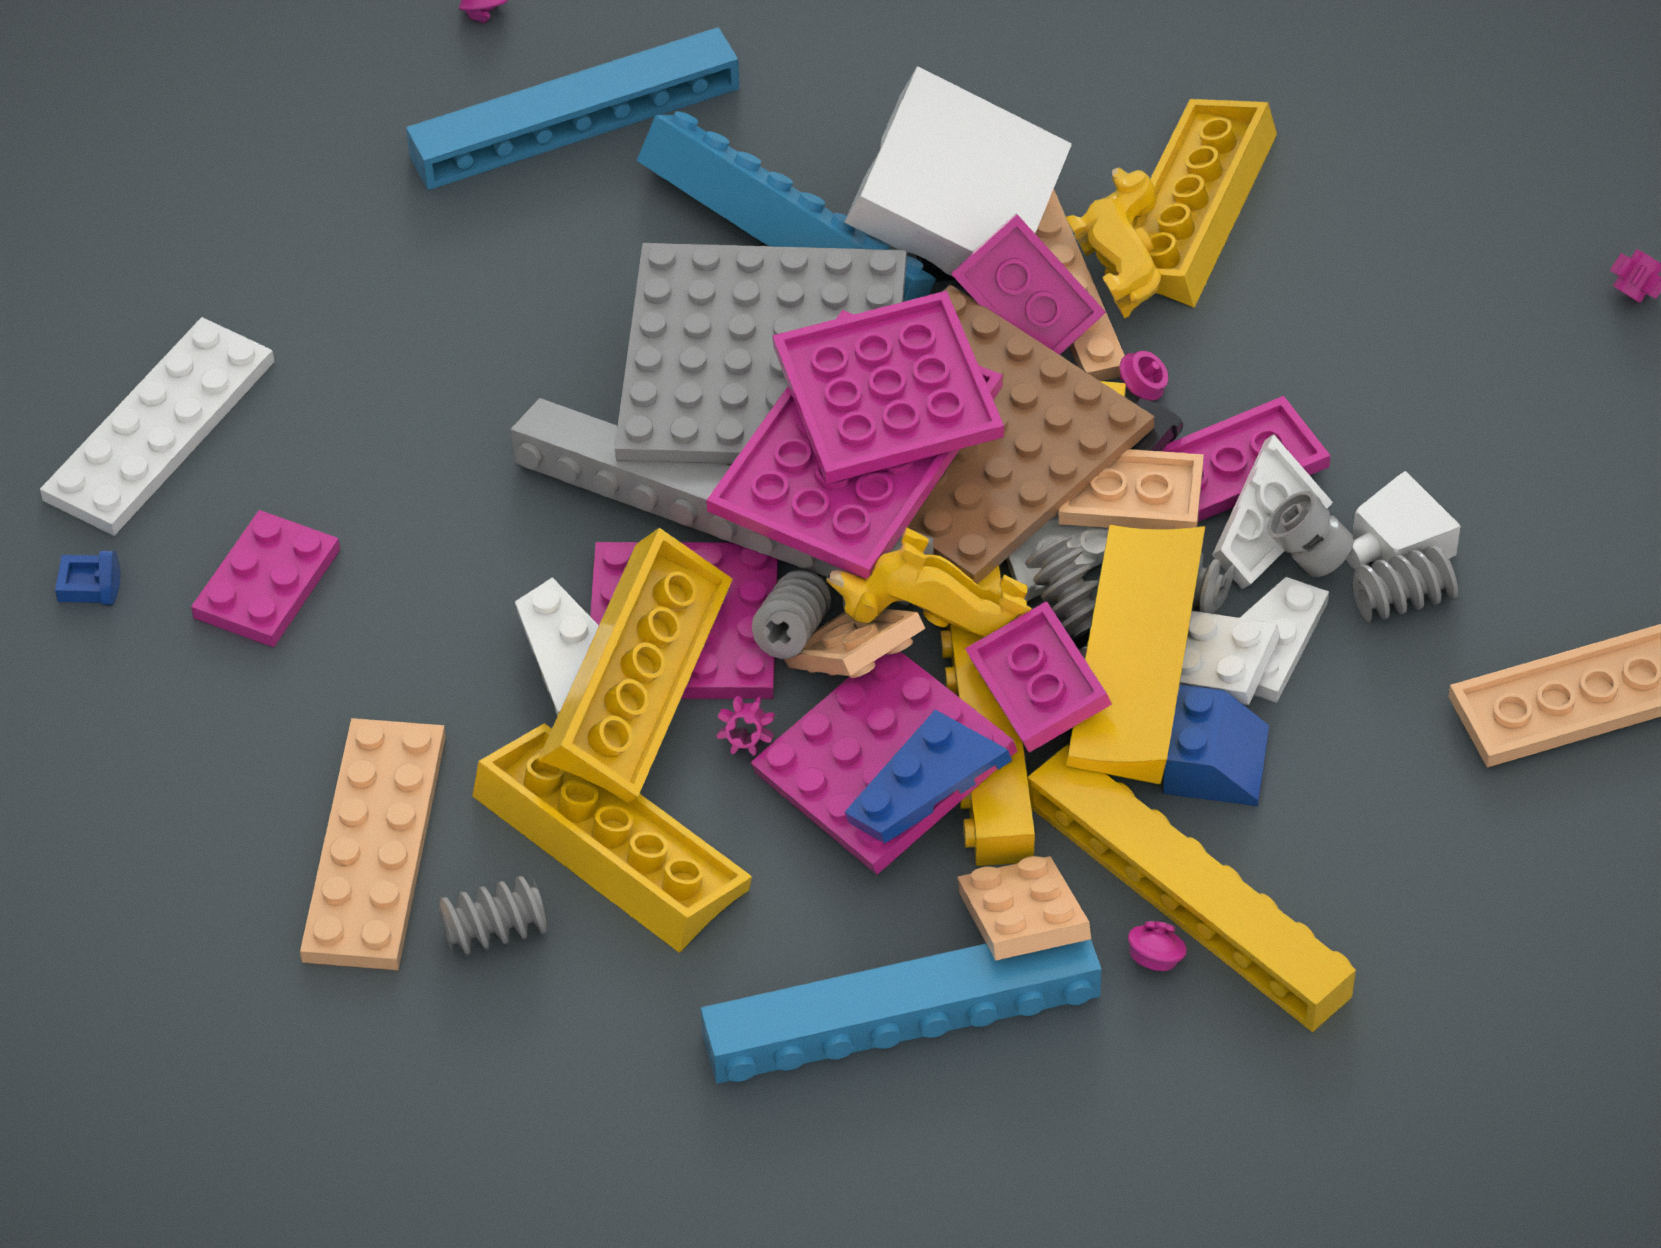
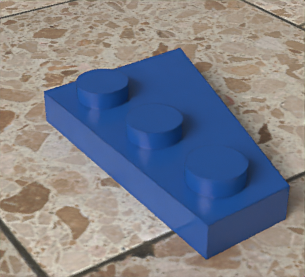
(925, 770)

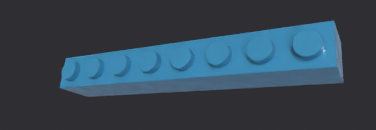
(572, 108)
(752, 196)
(892, 1006)

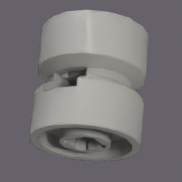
(1310, 534)

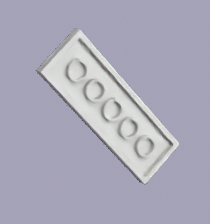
(157, 426)

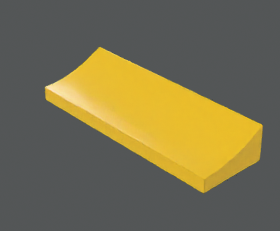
(1202, 189)
(1138, 649)
(637, 666)
(617, 847)

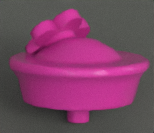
(479, 9)
(1144, 375)
(1156, 946)

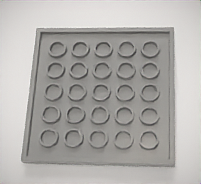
(703, 338)

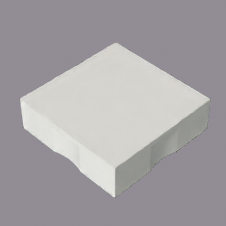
(954, 173)

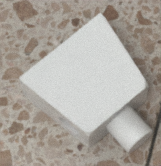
(1400, 521)

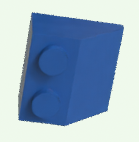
(1215, 748)

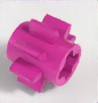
(1637, 275)
(739, 736)

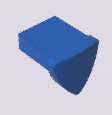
(89, 578)

